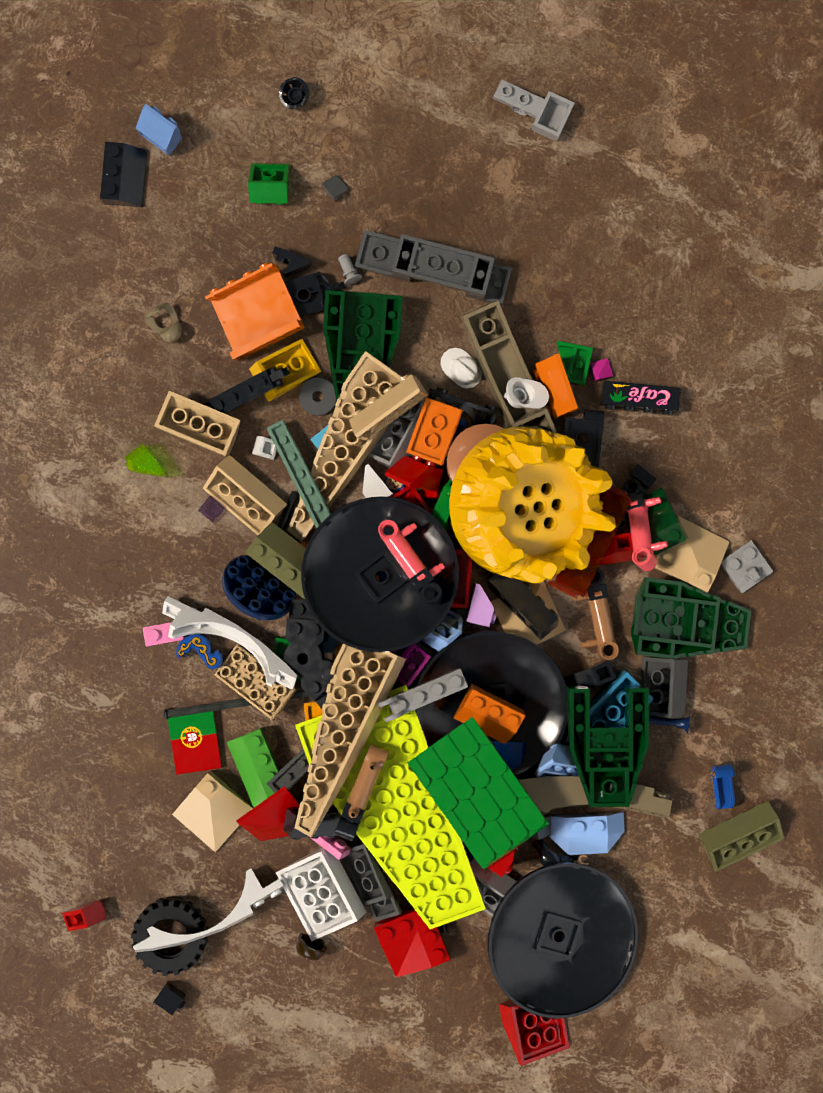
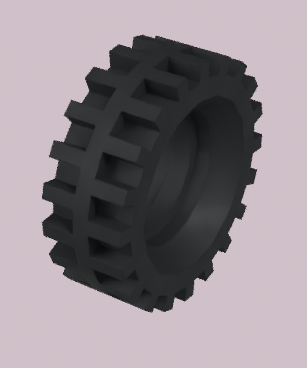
(188, 917)

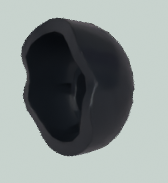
(294, 95)

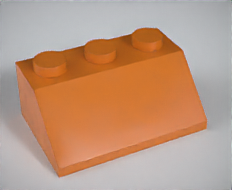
(554, 378)
(494, 715)

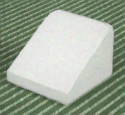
(264, 447)

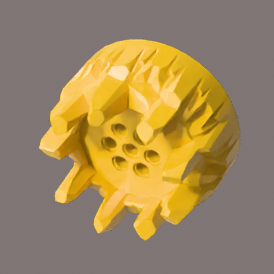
(492, 485)

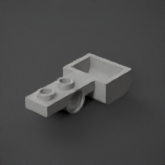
(549, 113)

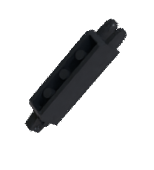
(248, 390)

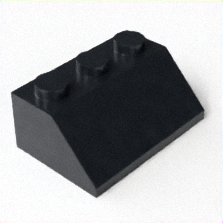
(123, 175)

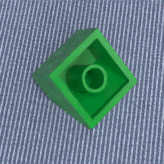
(268, 183)

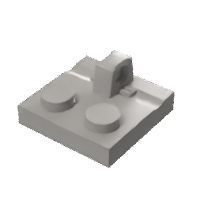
(746, 566)

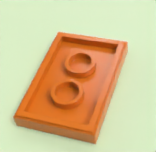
(434, 431)

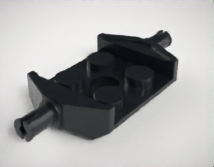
(315, 285)

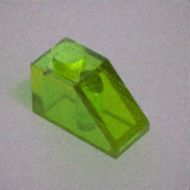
(144, 462)

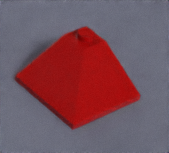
(268, 817)
(531, 1034)

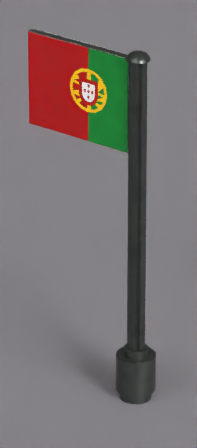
(195, 734)

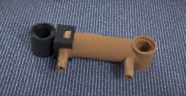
(601, 617)
(361, 792)

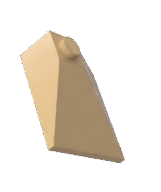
(694, 559)
(512, 624)
(212, 811)

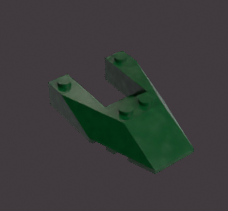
(608, 756)

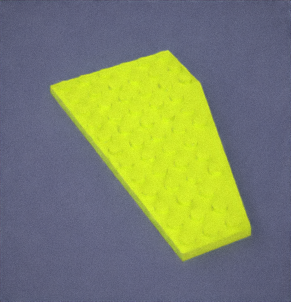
(405, 824)

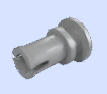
(349, 270)

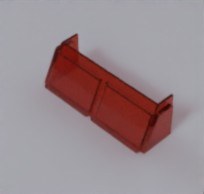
(577, 581)

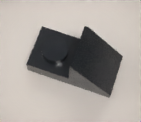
(295, 262)

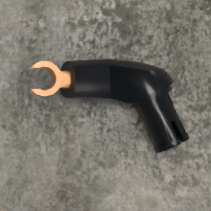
(552, 857)

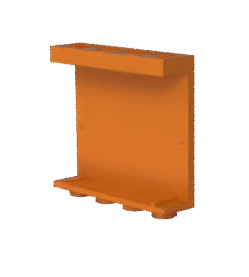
(256, 310)

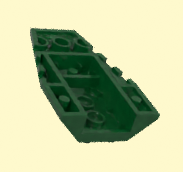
(359, 324)
(685, 621)

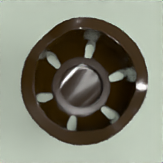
(310, 949)

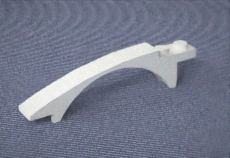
(191, 621)
(252, 895)

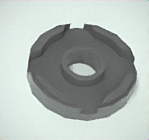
(306, 396)

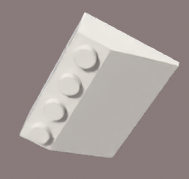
(321, 893)

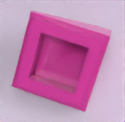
(601, 369)

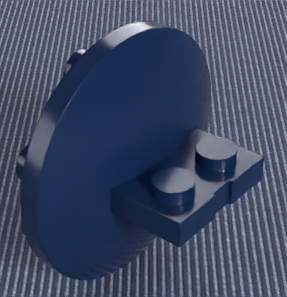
(256, 590)

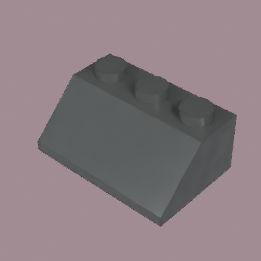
(666, 686)

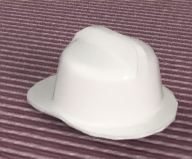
(461, 368)
(526, 393)

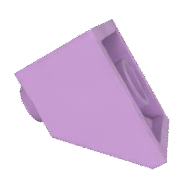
(480, 608)

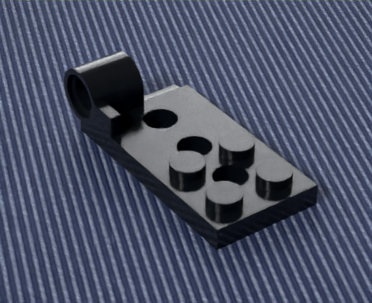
(593, 426)

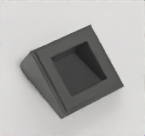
(334, 187)

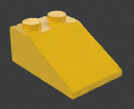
(297, 360)

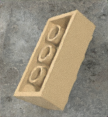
(388, 407)
(198, 424)
(244, 495)

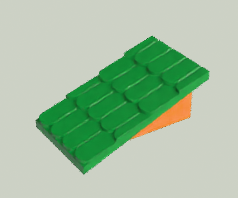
(478, 793)

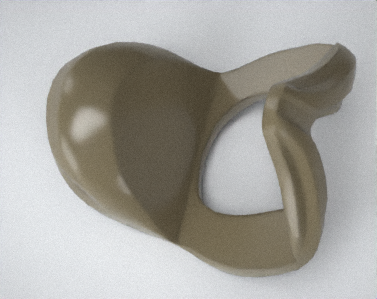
(171, 332)

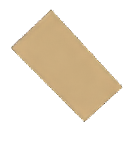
(246, 677)

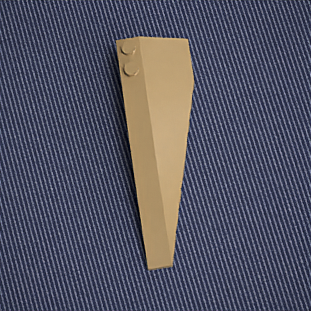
(340, 450)
(347, 720)

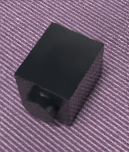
(170, 999)

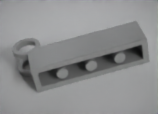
(425, 693)

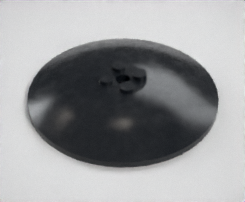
(343, 568)
(510, 670)
(588, 960)

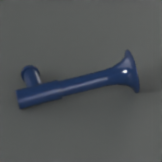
(681, 723)

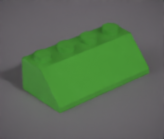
(255, 764)

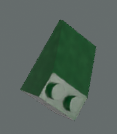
(664, 522)

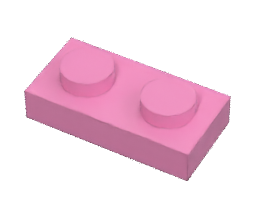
(158, 634)
(334, 846)

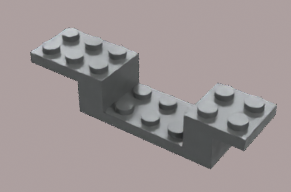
(435, 264)

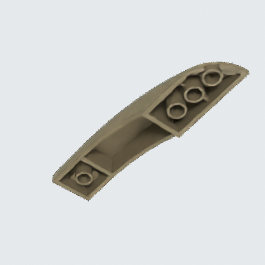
(501, 362)
(568, 791)

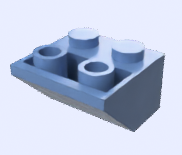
(158, 130)

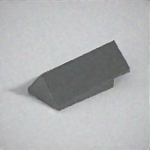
(371, 883)

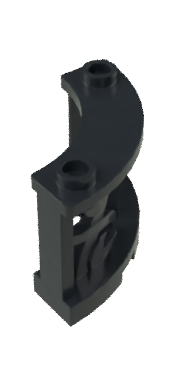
(476, 419)

